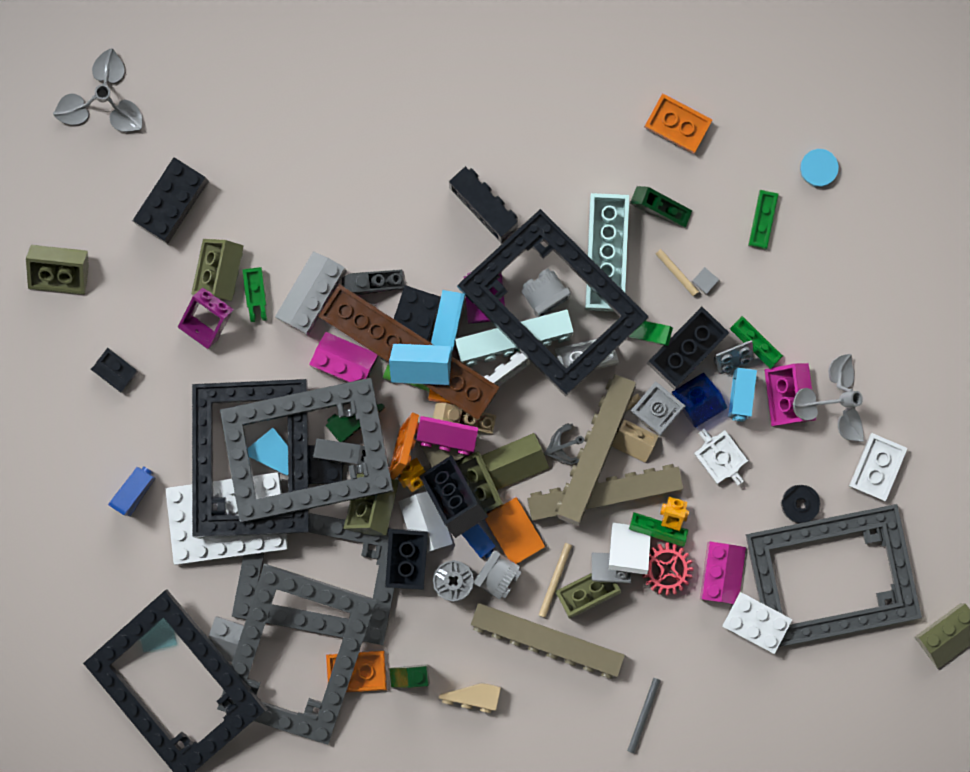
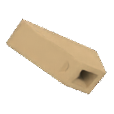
(454, 414)
(478, 695)

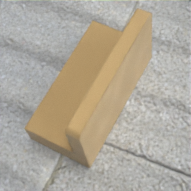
(635, 441)

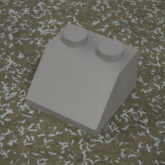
(225, 636)

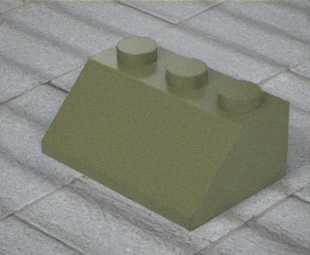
(218, 268)
(57, 269)
(371, 513)
(947, 636)

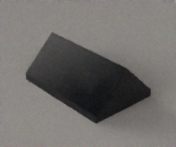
(406, 559)

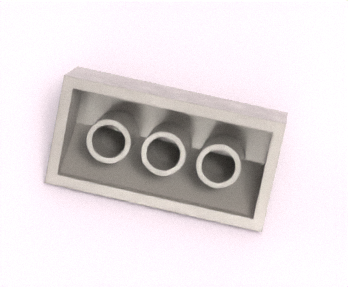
(310, 293)

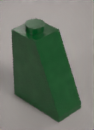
(409, 676)

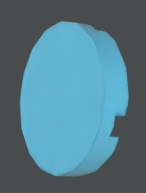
(819, 167)

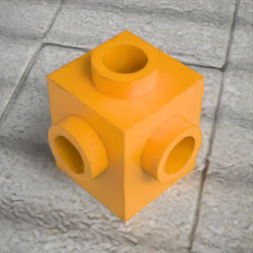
(410, 475)
(674, 513)

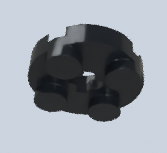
(811, 504)

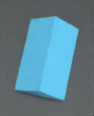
(448, 318)
(420, 364)

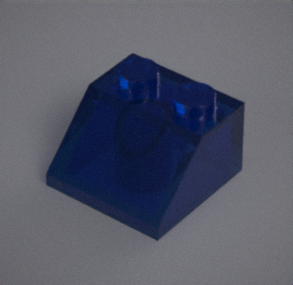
(700, 399)

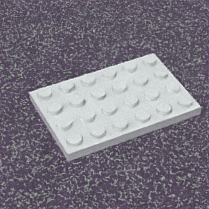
(190, 549)

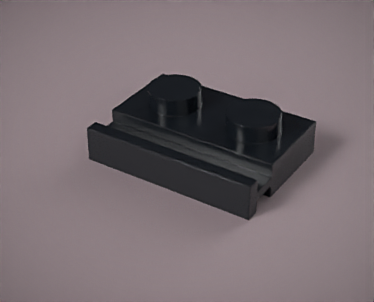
(114, 370)

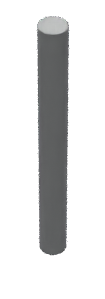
(643, 716)

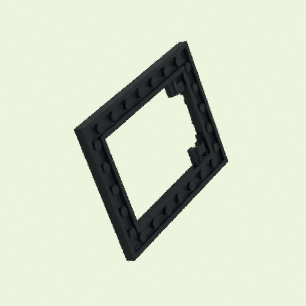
(531, 235)
(217, 522)
(238, 716)

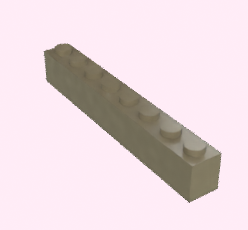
(596, 450)
(612, 491)
(548, 640)

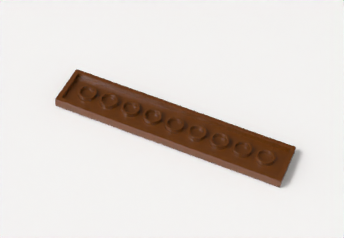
(379, 333)

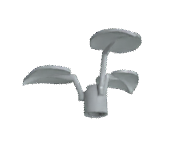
(109, 68)
(842, 373)

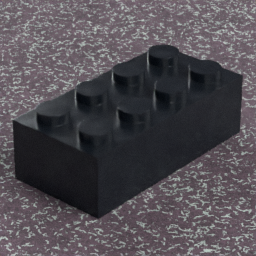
(170, 200)
(483, 204)
(417, 311)
(688, 347)
(453, 496)

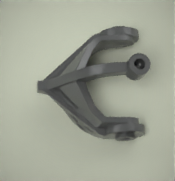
(555, 448)

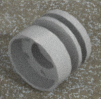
(453, 592)

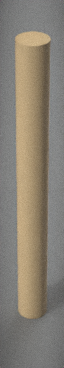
(555, 580)

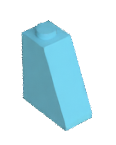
(271, 451)

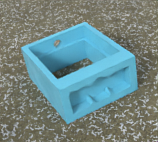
(742, 394)

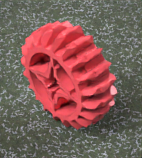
(681, 578)

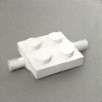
(720, 457)

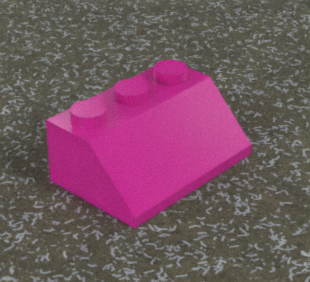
(343, 359)
(782, 386)
(447, 435)
(722, 572)

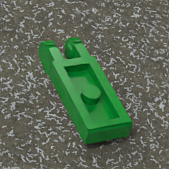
(255, 291)

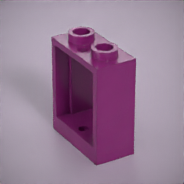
(190, 324)

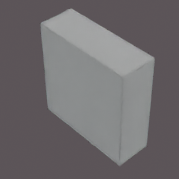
(705, 280)

